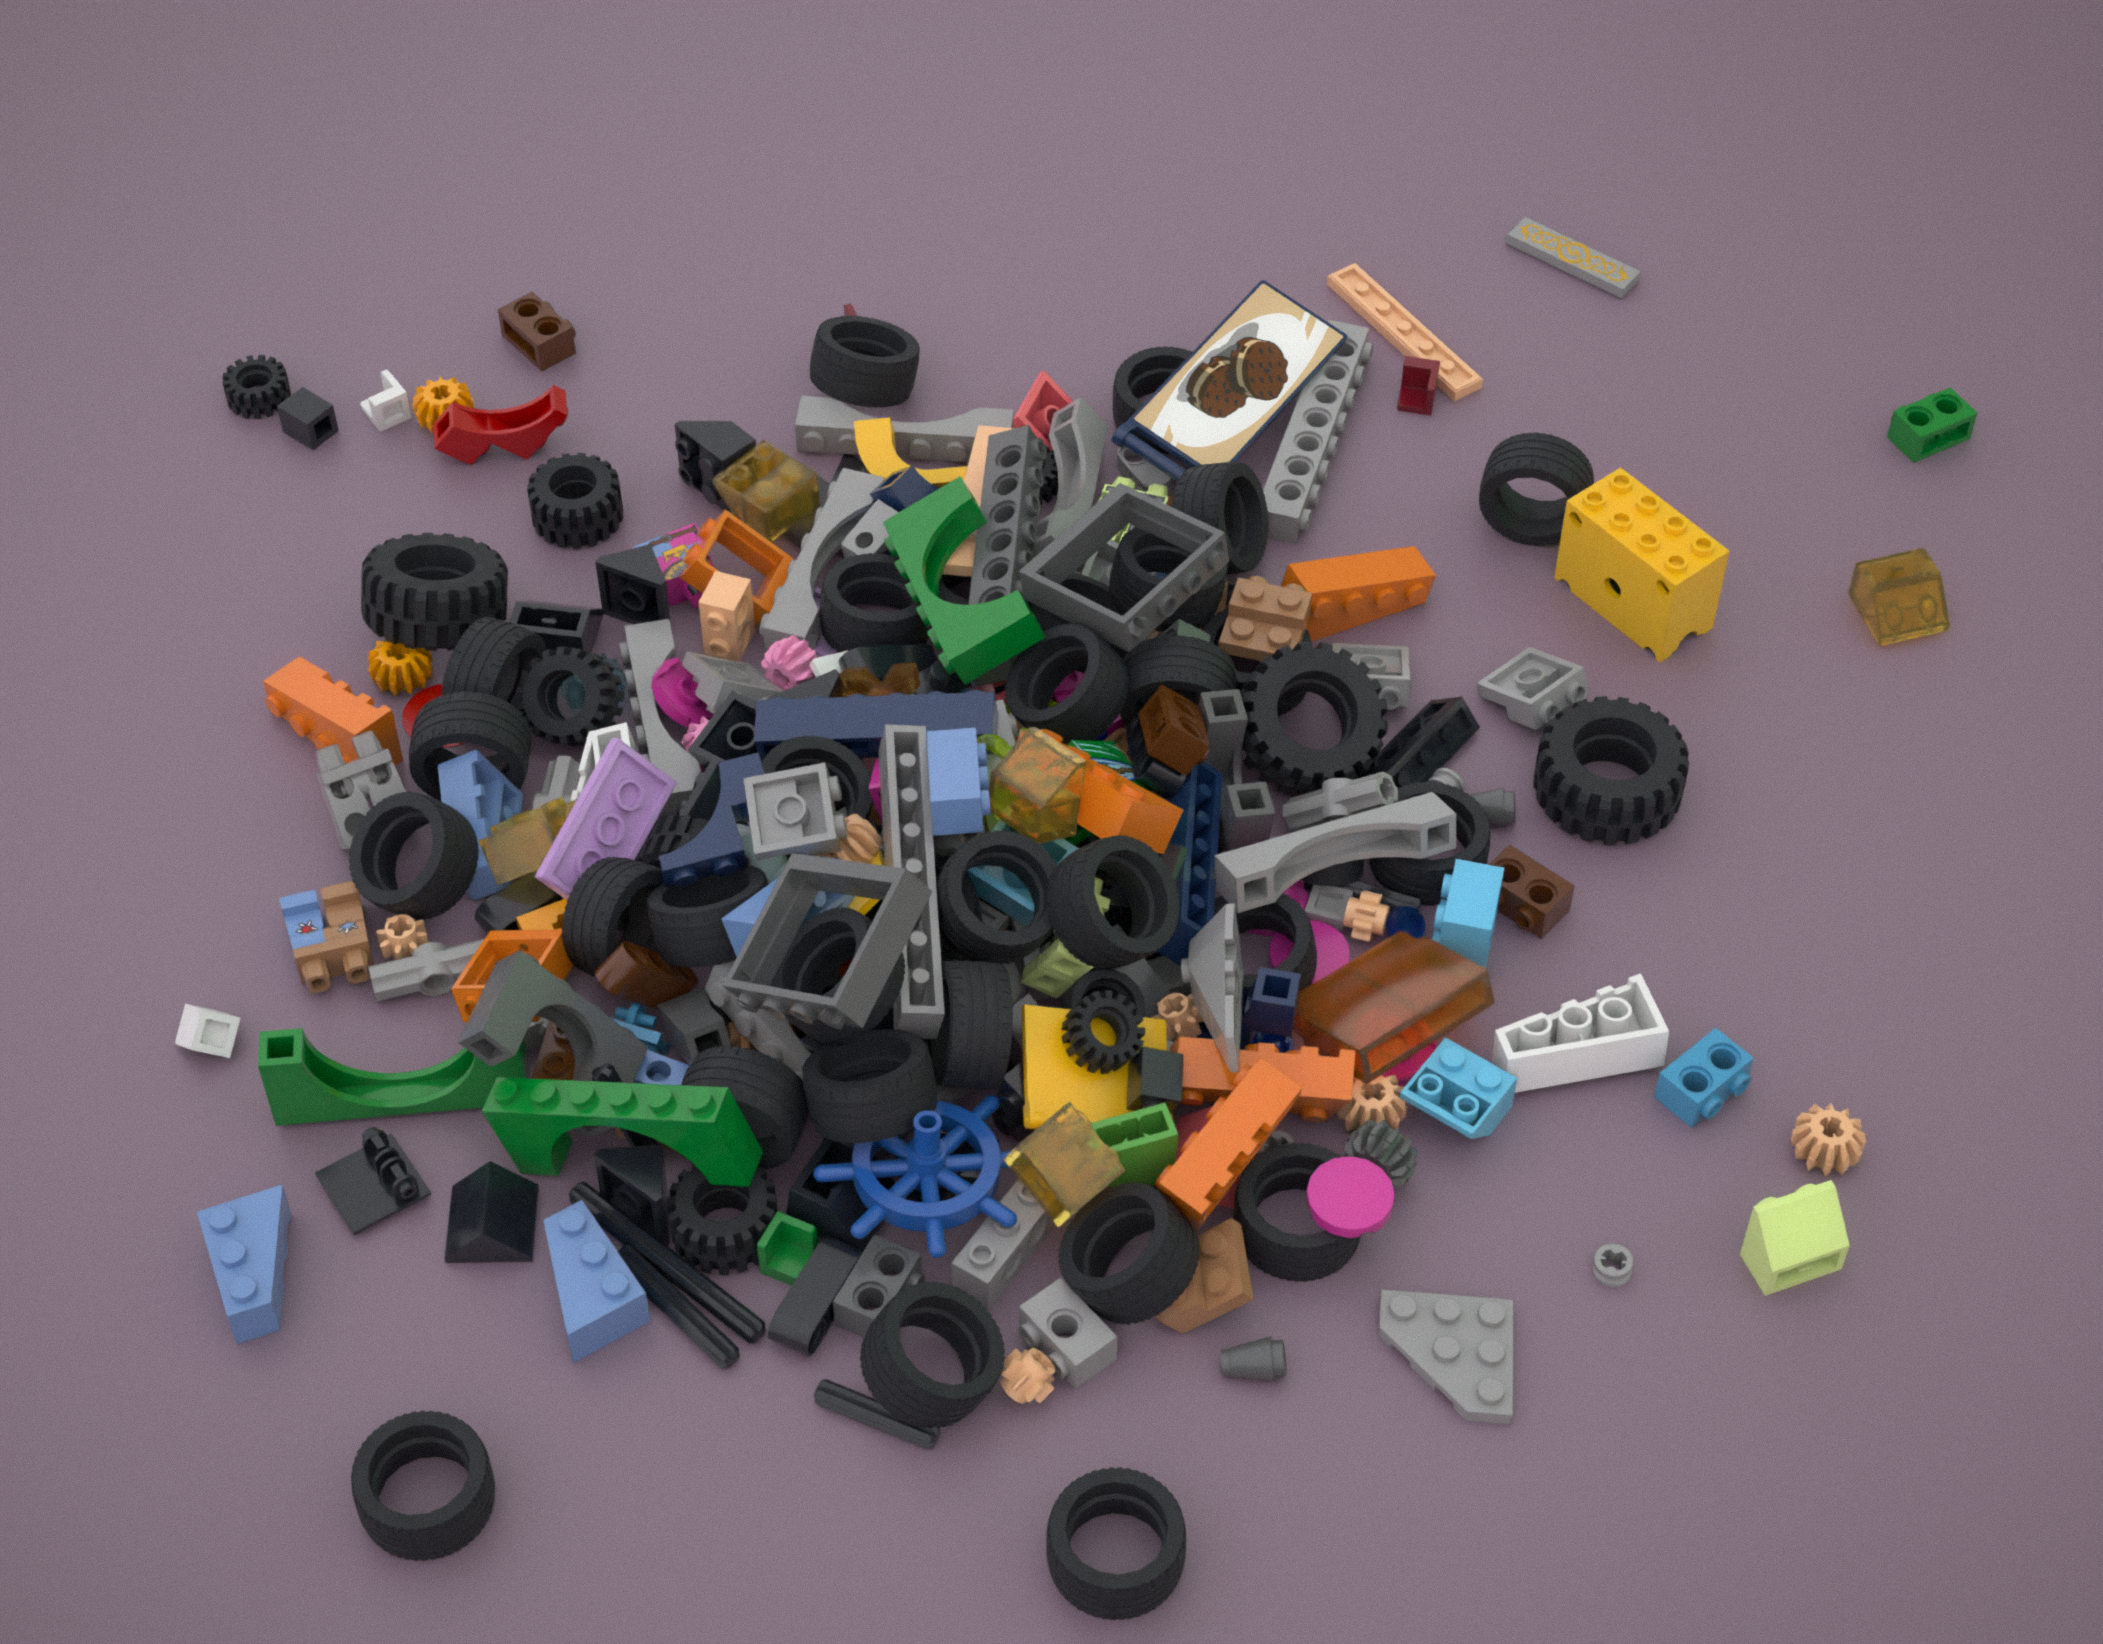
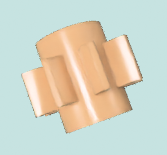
(1366, 916)
(401, 936)
(1180, 1016)
(1027, 1375)

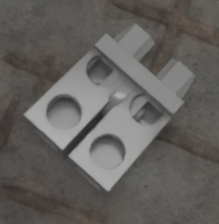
(352, 783)

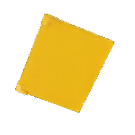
(1056, 1079)

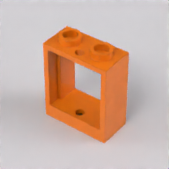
(746, 545)
(499, 944)

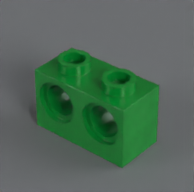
(1932, 424)

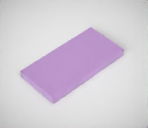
(608, 817)

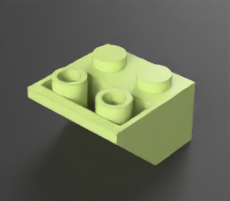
(1795, 1238)

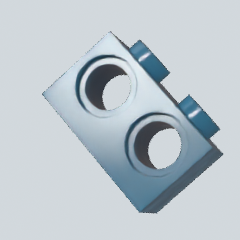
(1711, 1070)

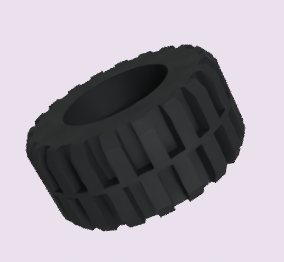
(431, 589)
(1339, 683)
(1603, 806)

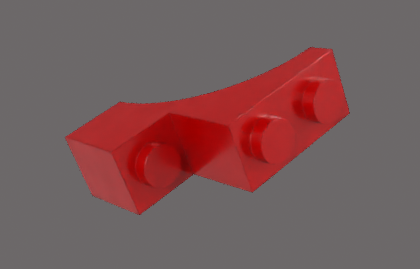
(520, 429)

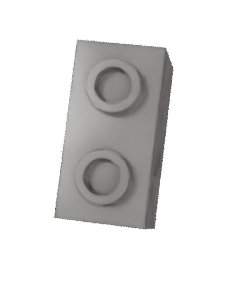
(1061, 1311)

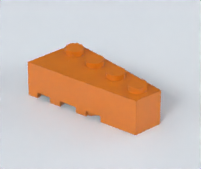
(1361, 587)
(327, 710)
(1121, 807)
(1323, 1079)
(1228, 1141)

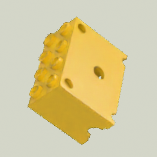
(1657, 556)

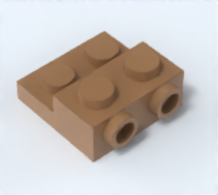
(1264, 618)
(1218, 1283)

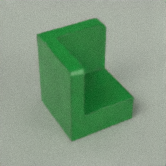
(786, 1247)

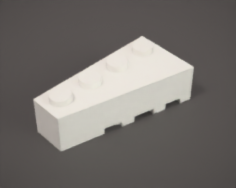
(1585, 1040)

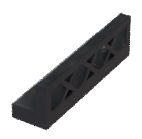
(1426, 742)

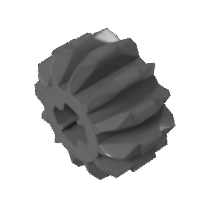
(1385, 1149)

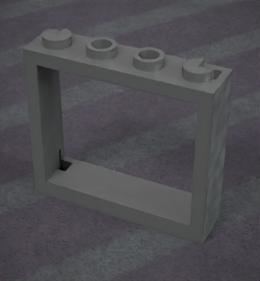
(1091, 533)
(784, 913)

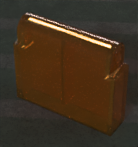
(1391, 1002)

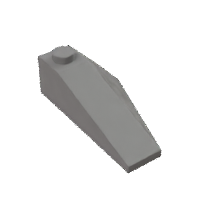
(1217, 981)

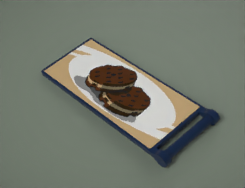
(1233, 383)

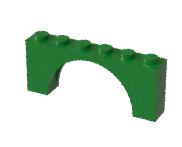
(971, 635)
(313, 1088)
(694, 1120)

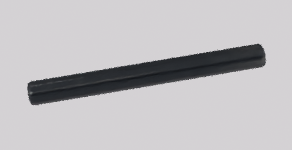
(670, 1264)

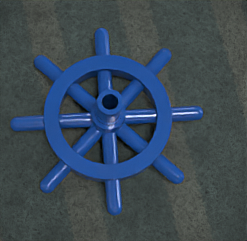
(926, 1167)

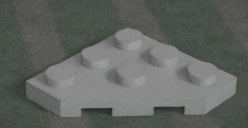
(1456, 1346)

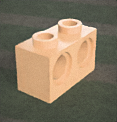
(727, 616)

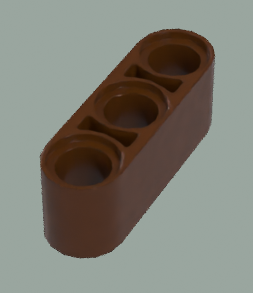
(643, 976)

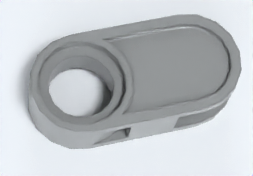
(1141, 472)

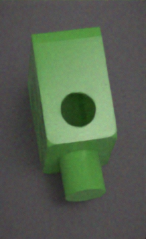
(1143, 1141)

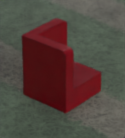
(1418, 385)

